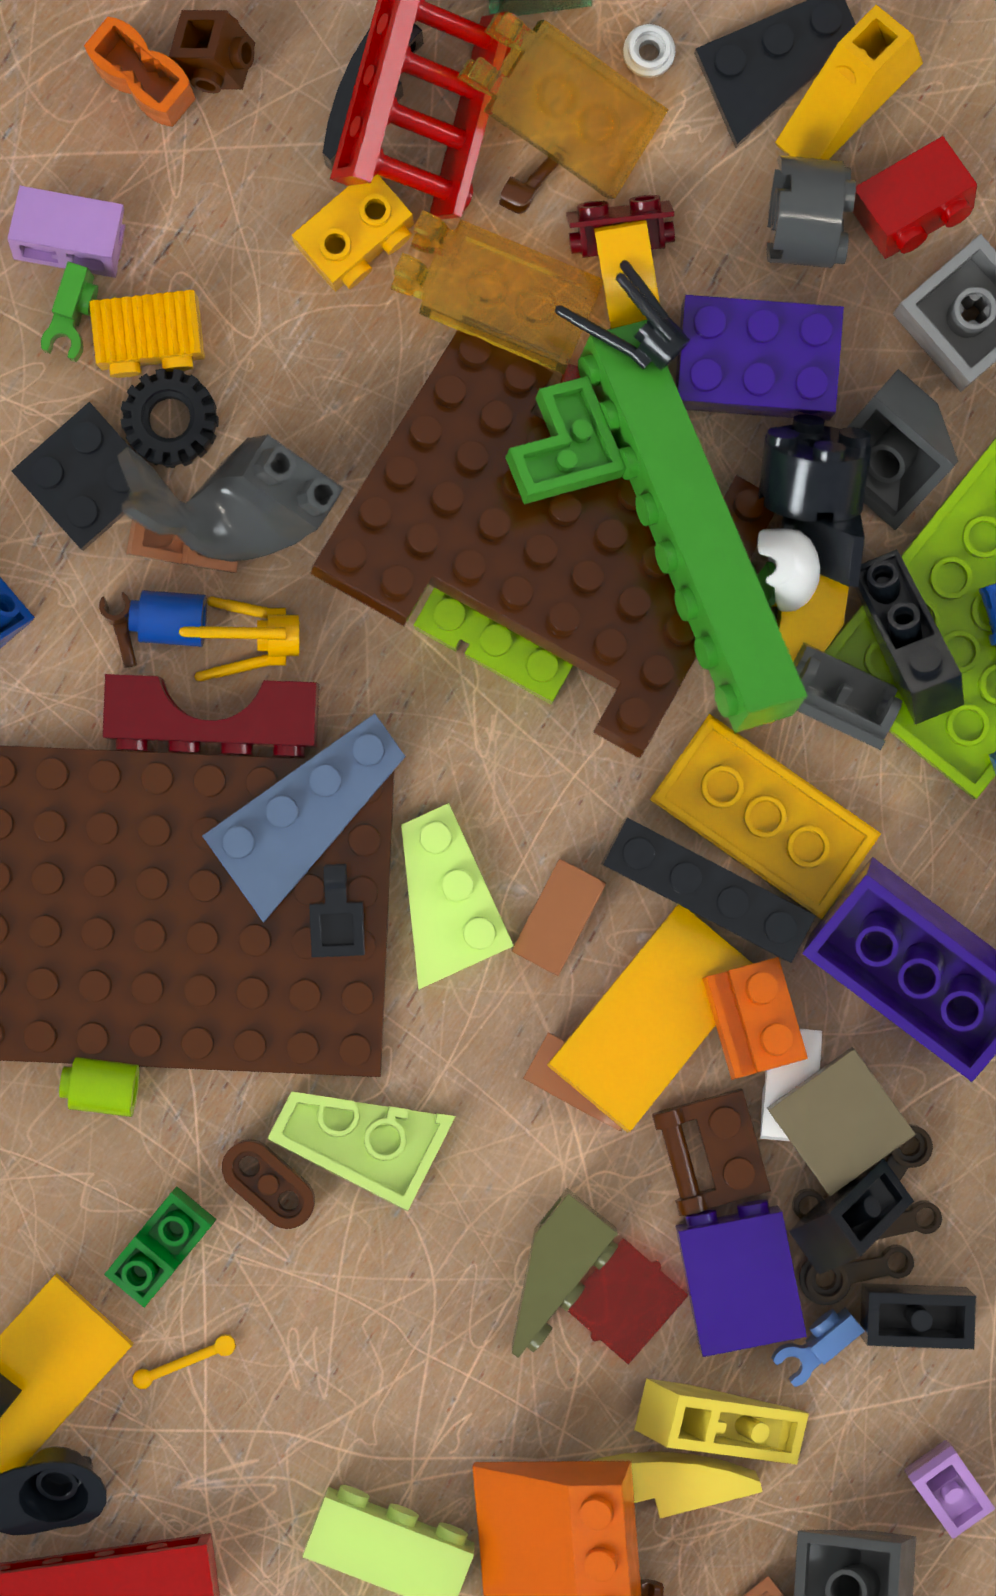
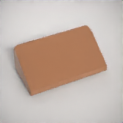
(558, 917)

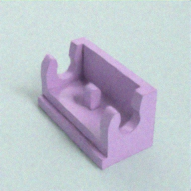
(64, 228)

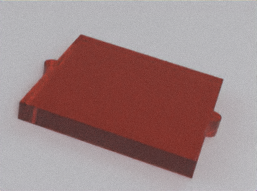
(627, 1301)

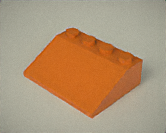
(557, 1528)

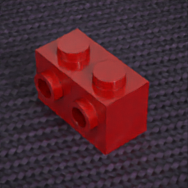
(915, 198)

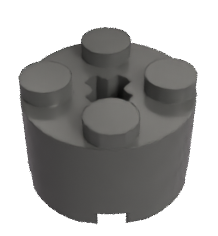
(809, 210)

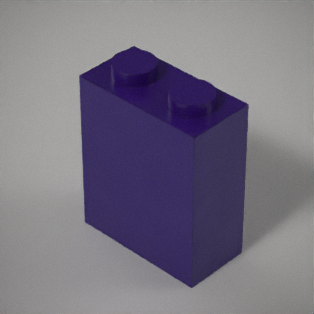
(740, 1278)

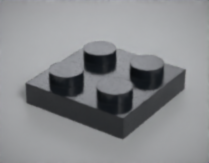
(79, 476)

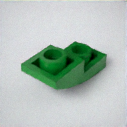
(160, 1247)

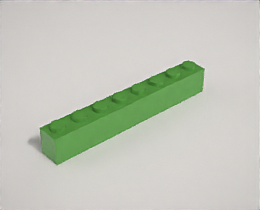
(694, 536)

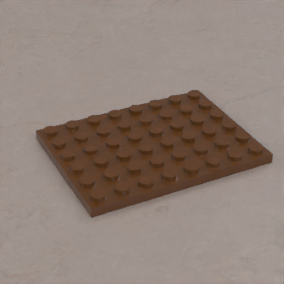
(143, 946)

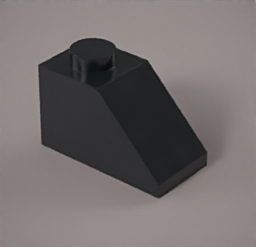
(837, 545)
(851, 1218)

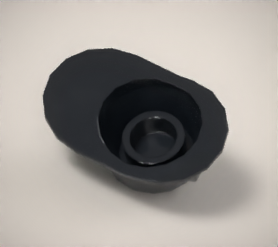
(50, 1493)

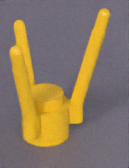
(276, 635)

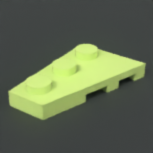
(448, 899)
(363, 1142)

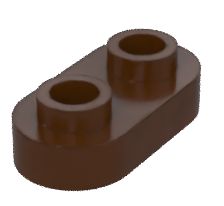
(264, 1187)

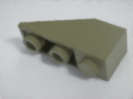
(560, 1255)

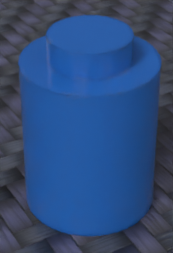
(162, 614)

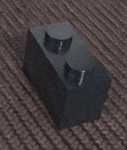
(918, 1316)

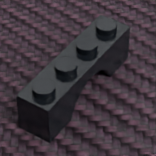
(708, 890)

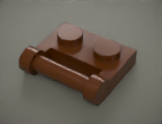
(728, 1146)

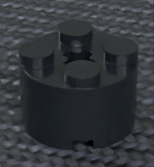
(814, 469)

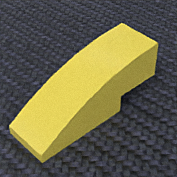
(686, 1480)

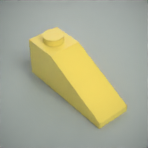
(719, 1422)

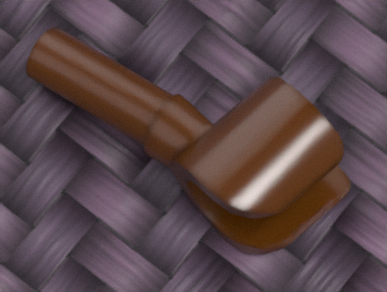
(519, 195)
(121, 628)

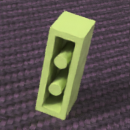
(388, 1545)

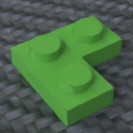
(576, 453)

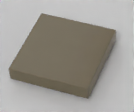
(841, 1121)

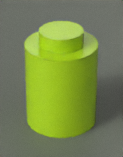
(100, 1086)

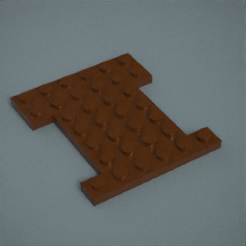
(557, 570)

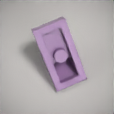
(949, 1489)

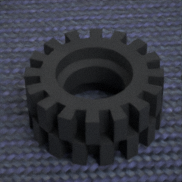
(169, 386)

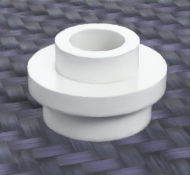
(654, 36)

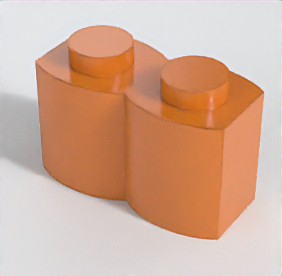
(130, 67)

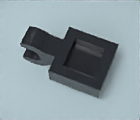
(337, 923)

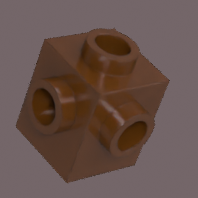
(212, 50)

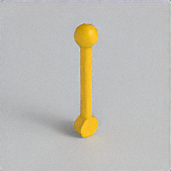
(224, 1346)

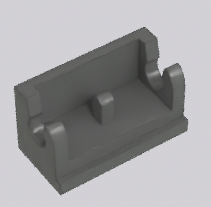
(846, 696)

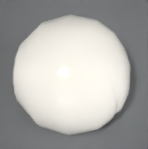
(796, 568)

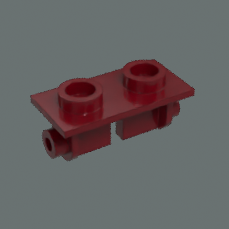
(599, 214)

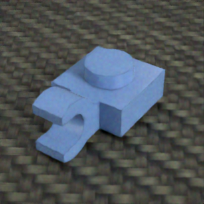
(829, 1337)

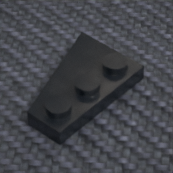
(770, 61)

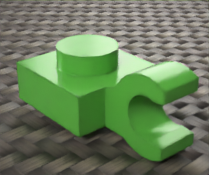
(69, 306)

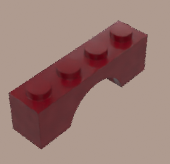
(143, 711)

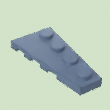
(293, 822)

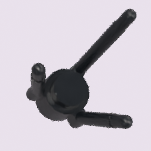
(659, 337)

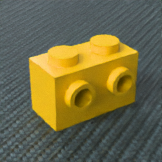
(354, 232)

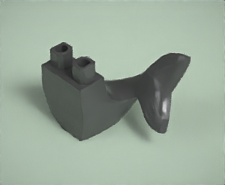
(246, 508)

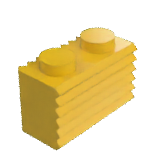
(147, 332)

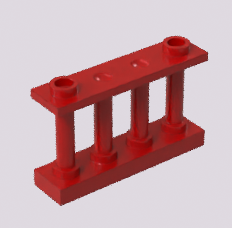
(375, 105)

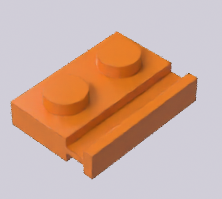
(755, 1018)

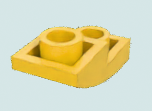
(630, 243)

